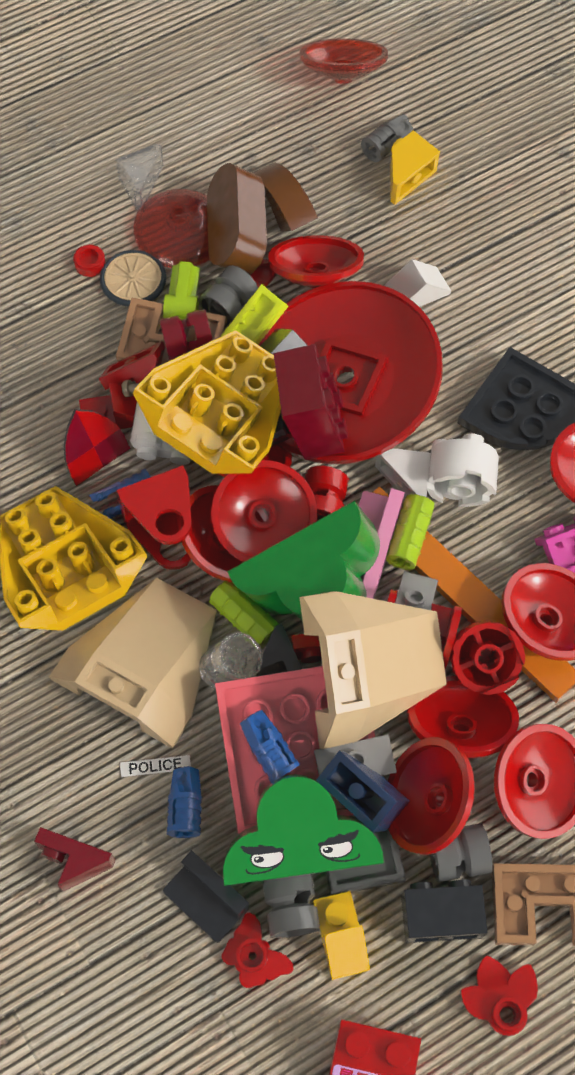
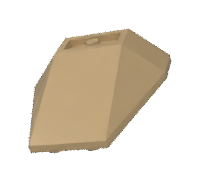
(144, 659)
(373, 660)

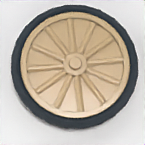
(132, 275)

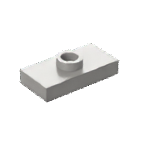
(416, 591)
(372, 752)

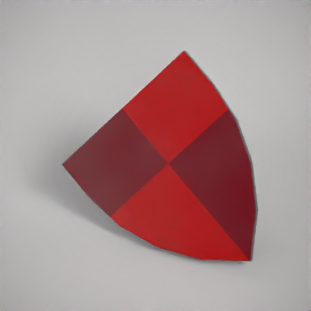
(91, 444)

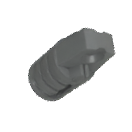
(385, 136)

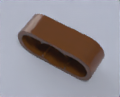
(236, 219)

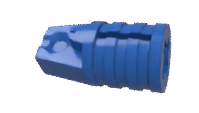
(268, 746)
(184, 803)

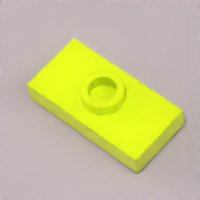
(257, 315)

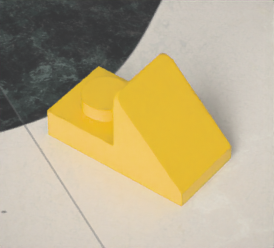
(342, 935)

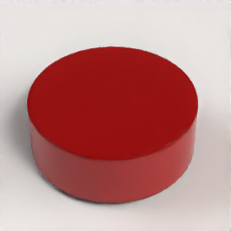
(89, 260)

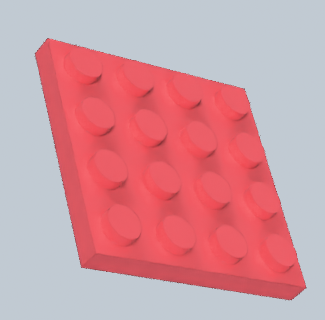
(290, 704)

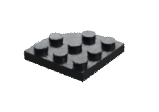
(520, 404)

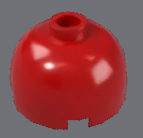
(487, 657)

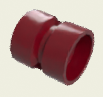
(175, 336)

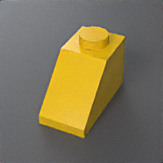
(410, 165)

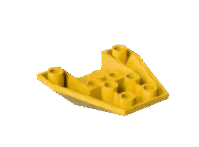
(215, 404)
(63, 560)

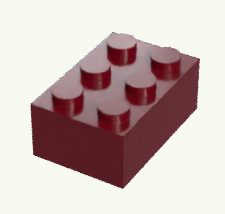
(310, 401)

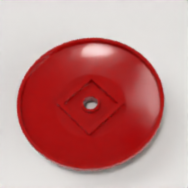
(388, 350)

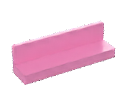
(384, 514)

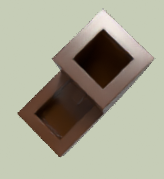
(286, 197)

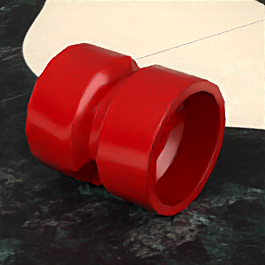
(328, 487)

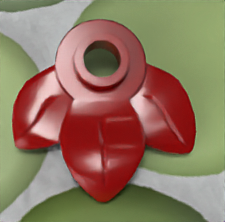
(501, 990)

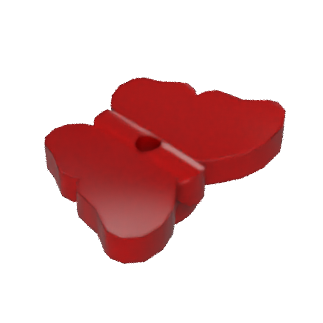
(266, 965)

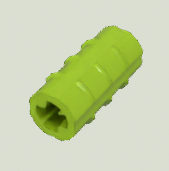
(410, 532)
(243, 612)

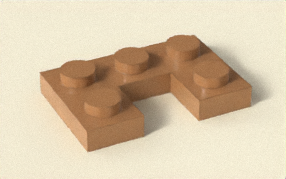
(143, 326)
(520, 889)

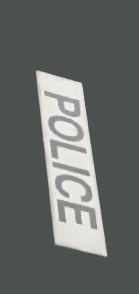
(153, 765)

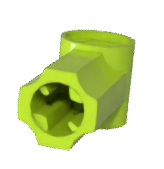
(182, 291)

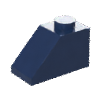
(362, 792)

